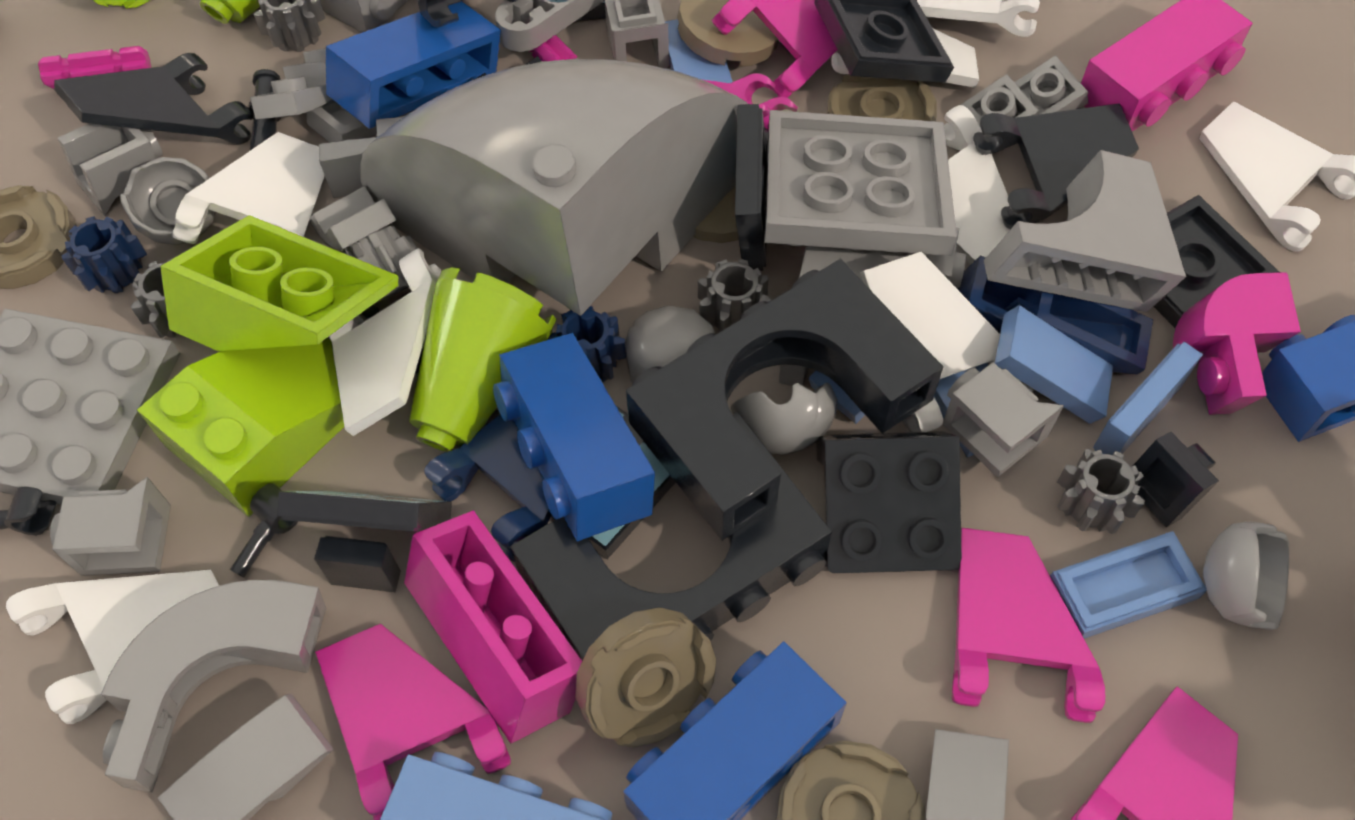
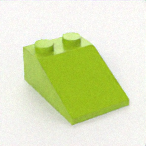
(266, 288)
(249, 416)

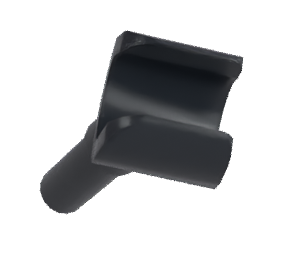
(264, 506)
(28, 512)

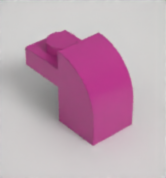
(1230, 330)

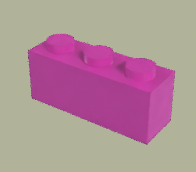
(1167, 59)
(492, 625)

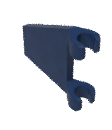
(498, 457)

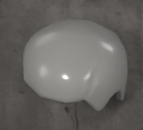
(156, 193)
(662, 337)
(790, 425)
(1248, 574)

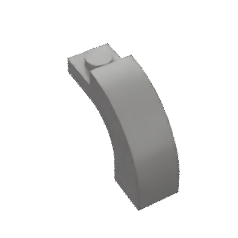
(188, 644)

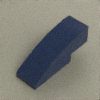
(1106, 330)

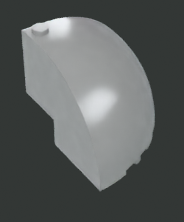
(559, 171)

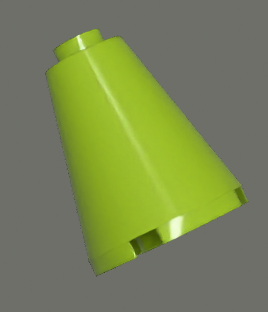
(462, 351)

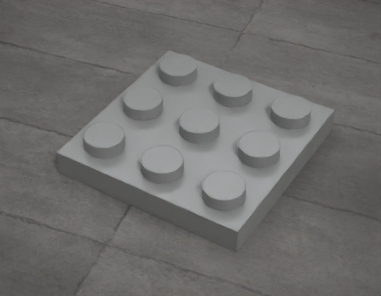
(858, 183)
(72, 401)

